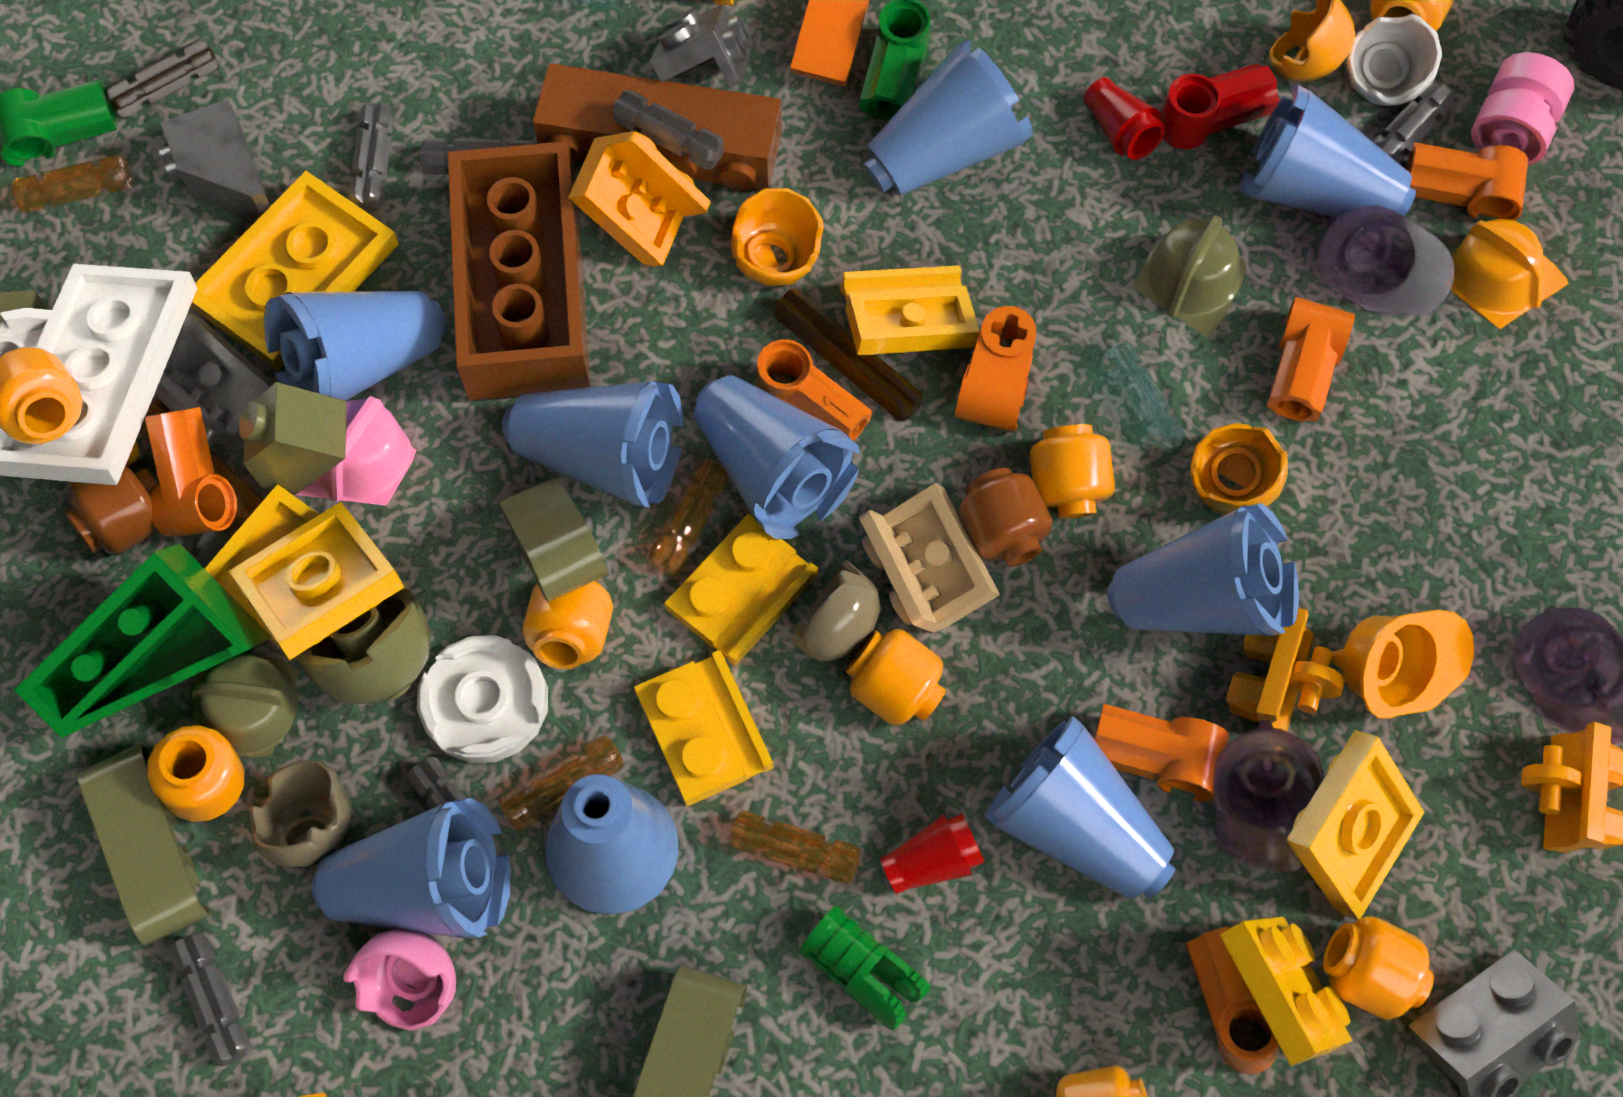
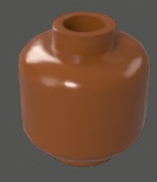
(113, 515)
(1005, 517)

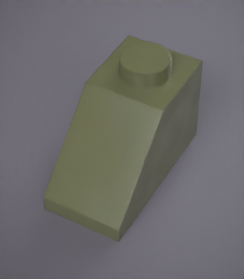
(292, 436)

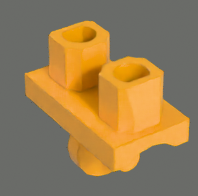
(1288, 673)
(1574, 789)

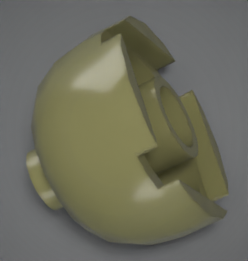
(373, 654)

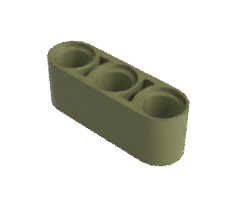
(553, 538)
(140, 847)
(691, 1035)

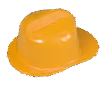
(1503, 271)
(1406, 660)

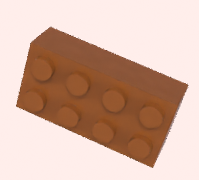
(517, 271)

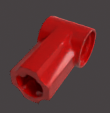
(1209, 105)

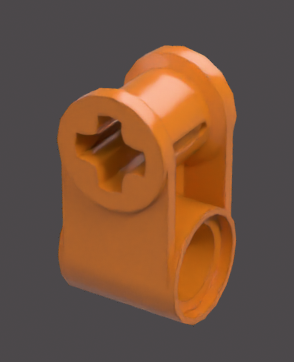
(998, 375)

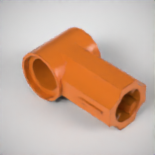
(1482, 181)
(1311, 350)
(812, 389)
(188, 492)
(1171, 753)
(1229, 1002)

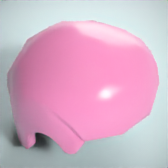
(391, 964)

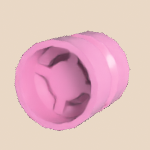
(1524, 105)

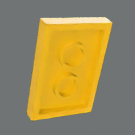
(300, 244)

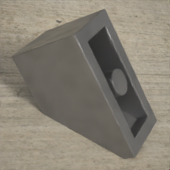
(214, 160)

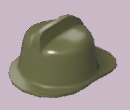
(1194, 273)
(247, 702)

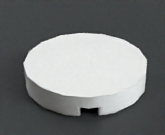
(497, 714)

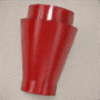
(1126, 120)
(934, 855)

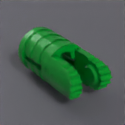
(850, 959)

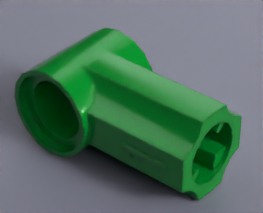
(896, 60)
(38, 123)

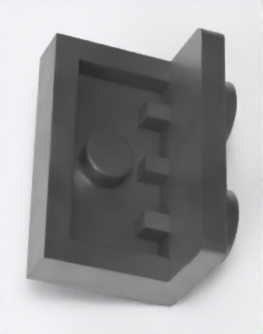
(697, 38)
(211, 376)
(1499, 1028)

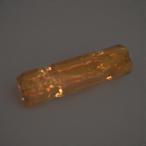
(72, 183)
(688, 517)
(551, 785)
(795, 847)

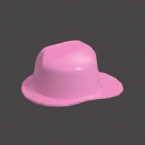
(375, 457)

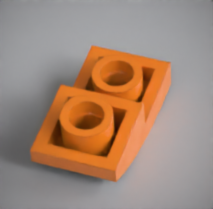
(829, 39)

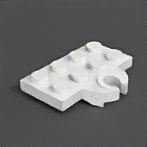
(115, 340)

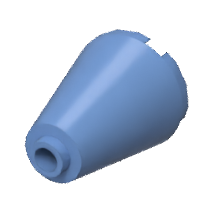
(947, 124)
(1322, 162)
(350, 339)
(602, 436)
(775, 454)
(1212, 580)
(1084, 815)
(610, 845)
(421, 875)

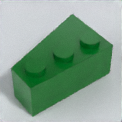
(142, 639)

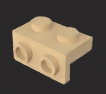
(928, 560)

